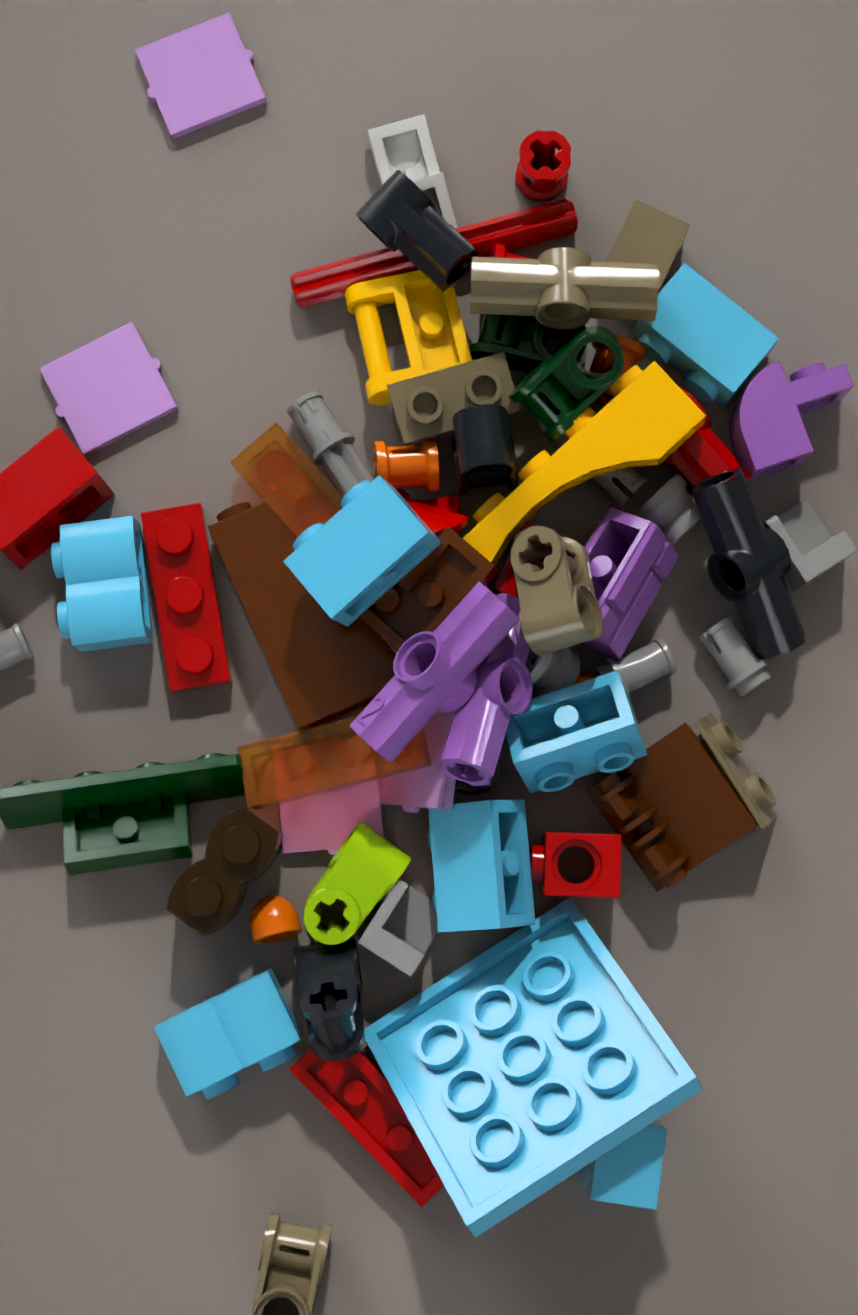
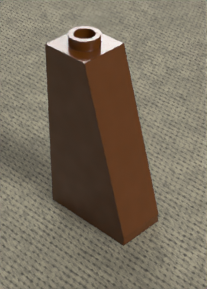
(314, 661)

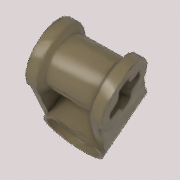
(555, 594)
(290, 1270)

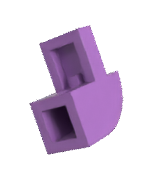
(767, 418)

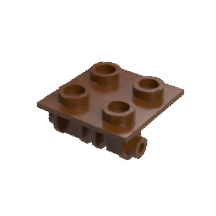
(672, 808)

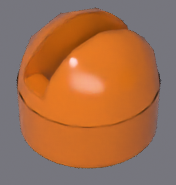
(273, 920)

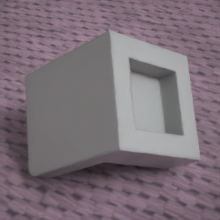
(809, 544)
(402, 928)

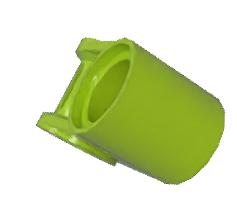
(360, 877)

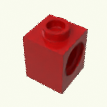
(604, 858)

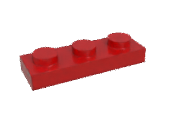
(186, 598)
(369, 1110)

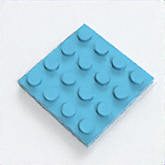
(528, 1065)

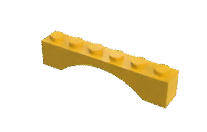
(635, 429)

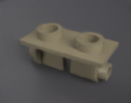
(429, 401)
(723, 748)

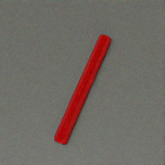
(512, 230)

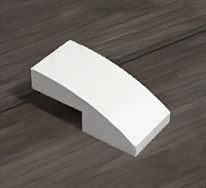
(409, 148)

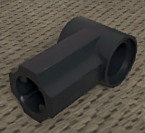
(407, 222)

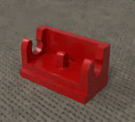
(46, 490)

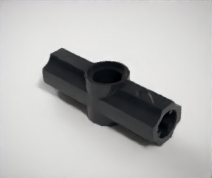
(748, 563)

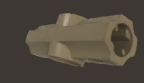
(564, 288)

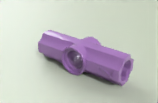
(435, 672)
(482, 722)

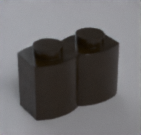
(216, 886)

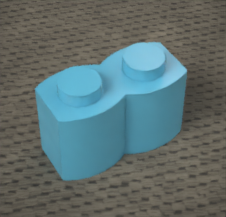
(104, 584)
(229, 1034)

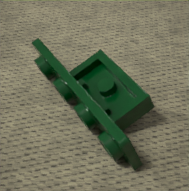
(124, 814)

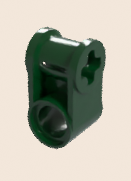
(521, 341)
(567, 382)

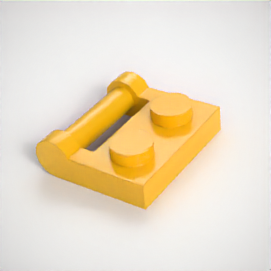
(428, 326)

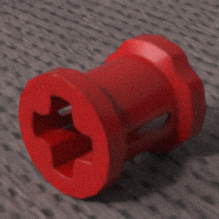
(541, 149)

